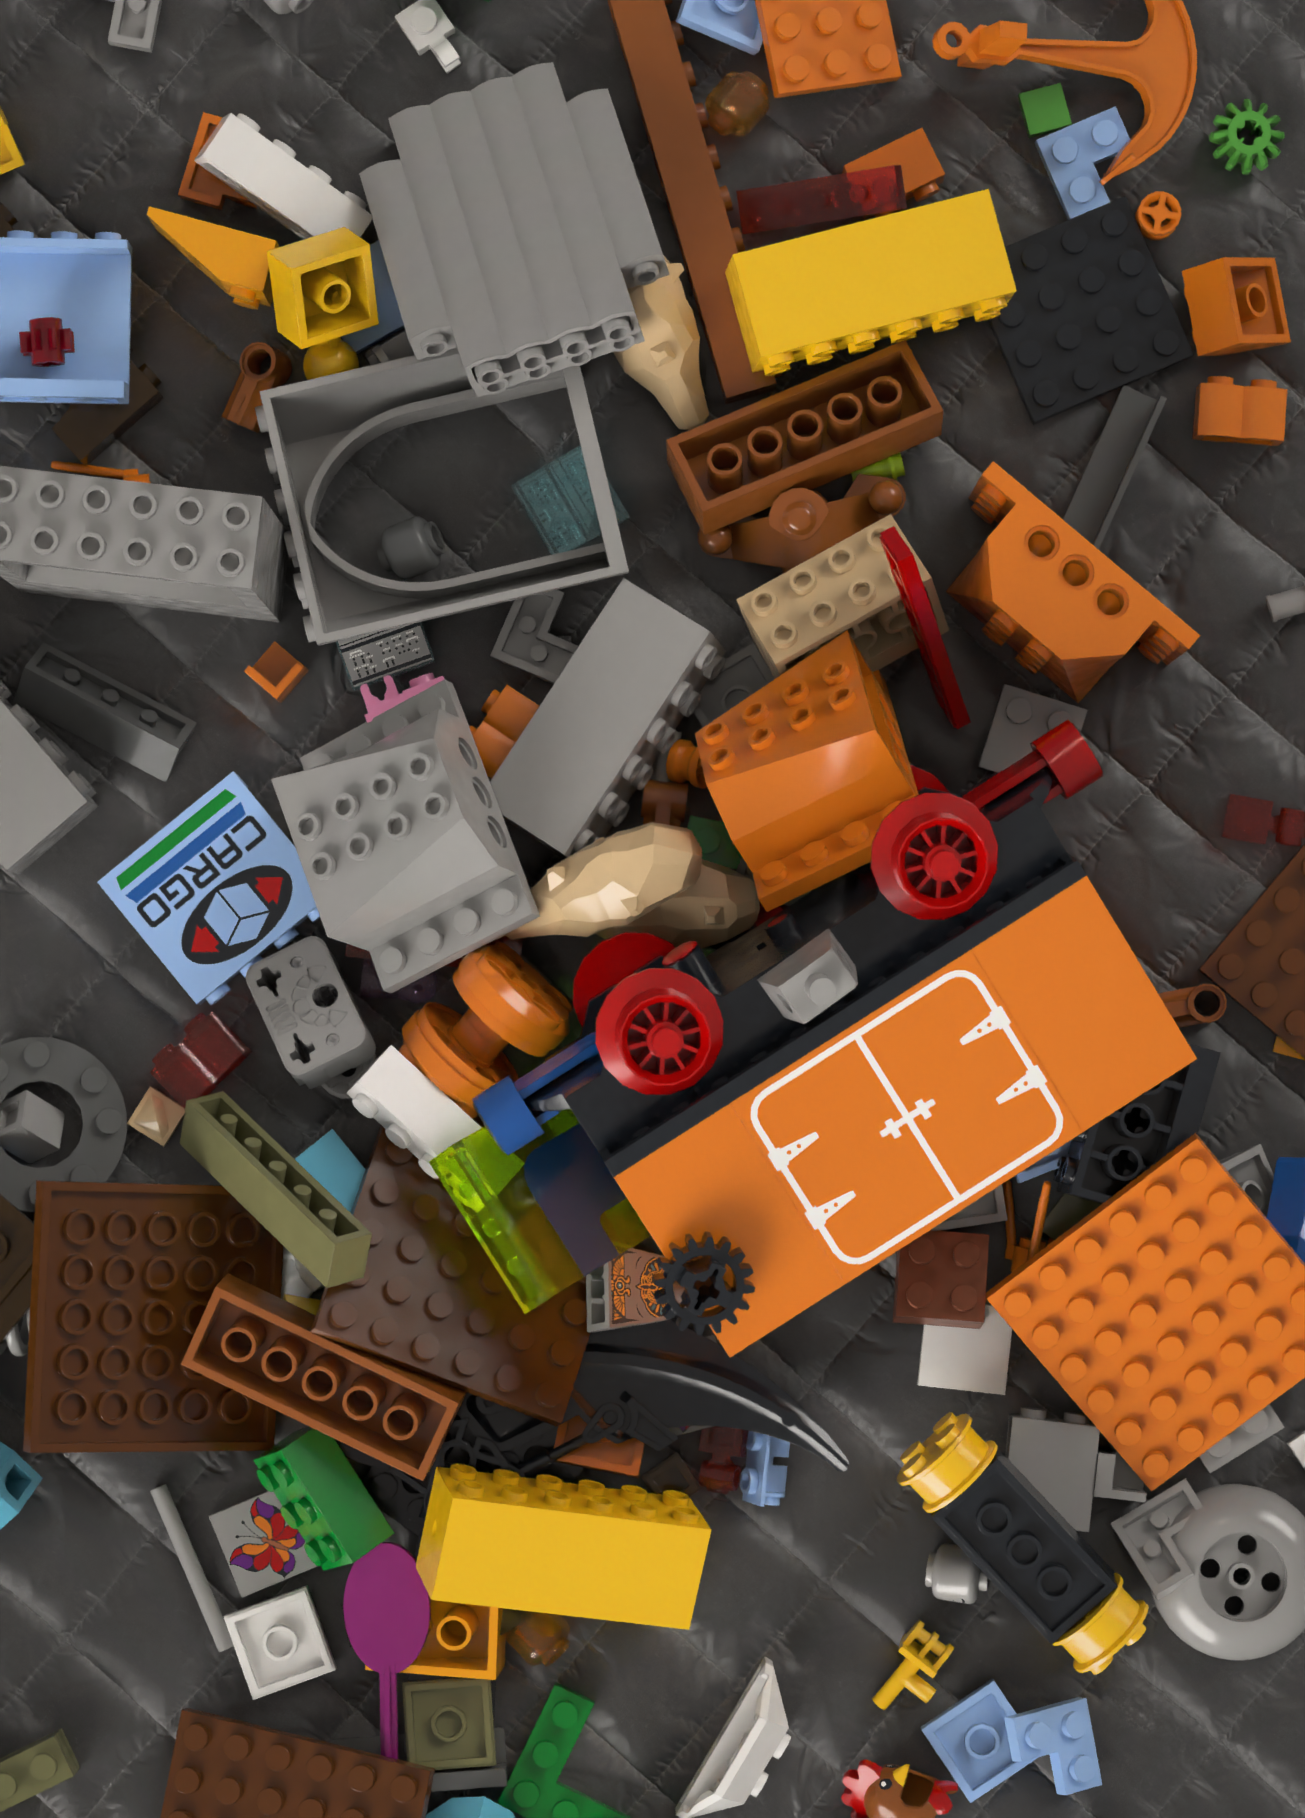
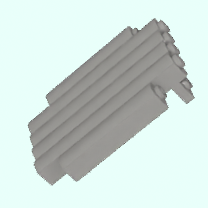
(514, 228)

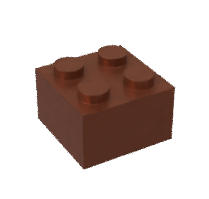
(942, 1280)

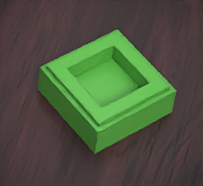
(1044, 110)

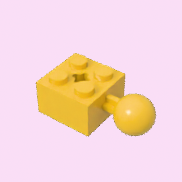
(322, 293)

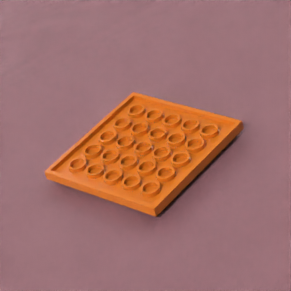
(1165, 1312)

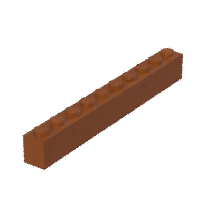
(688, 182)

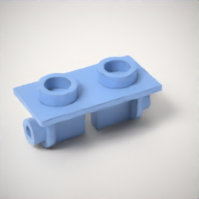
(760, 1479)

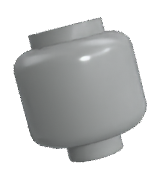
(954, 1575)

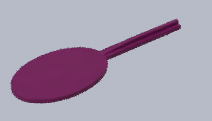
(387, 1624)

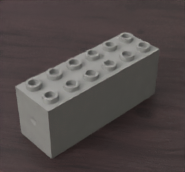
(606, 721)
(36, 791)

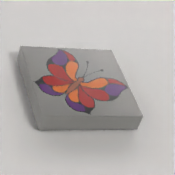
(259, 1543)

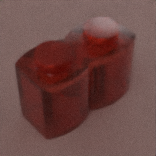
(200, 1059)

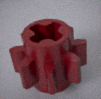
(46, 342)

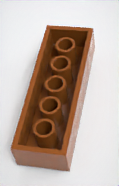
(804, 436)
(272, 1357)

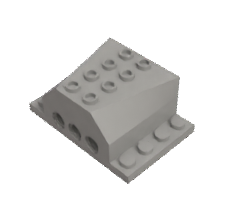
(406, 839)

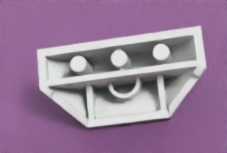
(741, 1749)

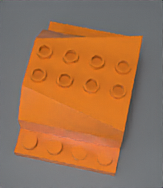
(1058, 593)
(807, 771)

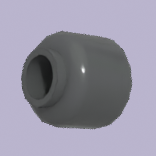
(411, 547)

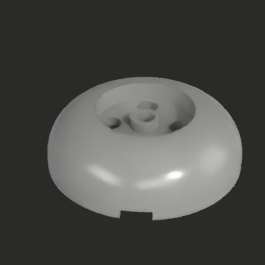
(1212, 1532)

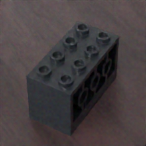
(1162, 1122)

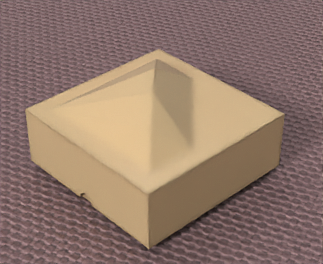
(157, 1116)

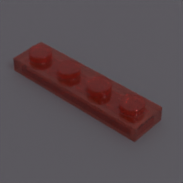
(822, 199)

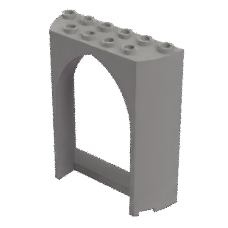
(331, 417)

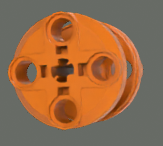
(506, 1006)

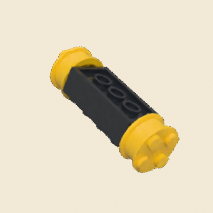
(1022, 1543)

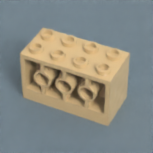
(834, 593)

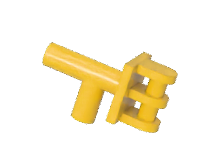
(916, 1658)

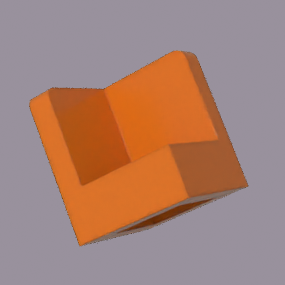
(277, 672)

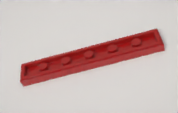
(924, 627)

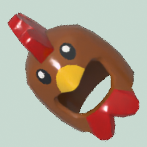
(895, 1792)

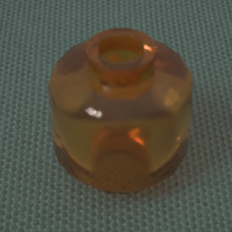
(737, 103)
(540, 1638)

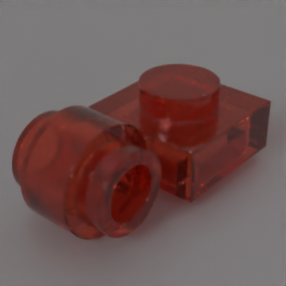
(1251, 819)
(720, 1473)

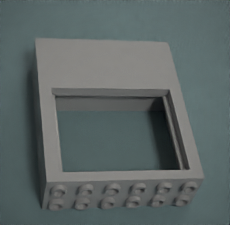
(141, 544)

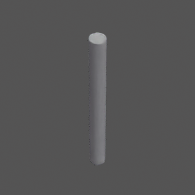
(192, 1567)

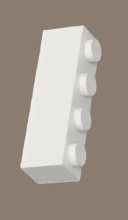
(278, 182)
(410, 1108)

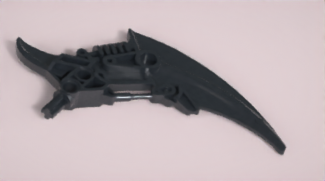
(636, 1387)

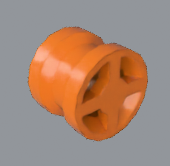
(1160, 207)
(685, 764)

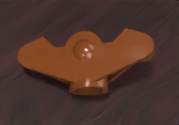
(805, 523)

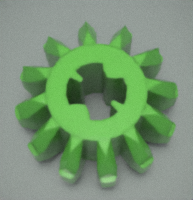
(1232, 125)

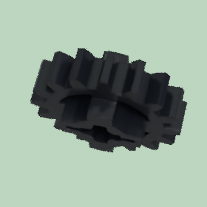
(687, 1273)

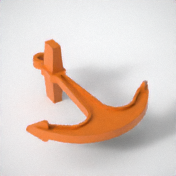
(1156, 64)

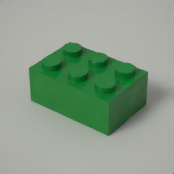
(322, 1498)

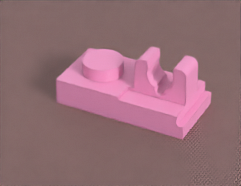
(392, 697)

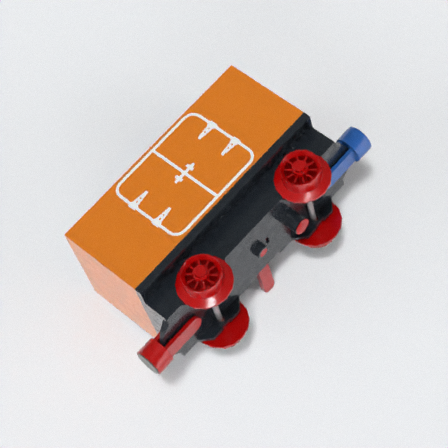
(977, 1042)

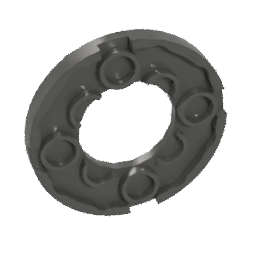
(100, 1108)

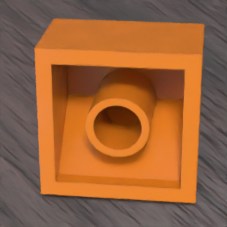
(1235, 305)

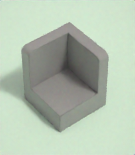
(30, 1126)
(1116, 1478)

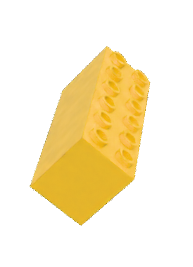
(870, 282)
(562, 1547)

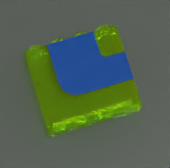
(542, 1210)

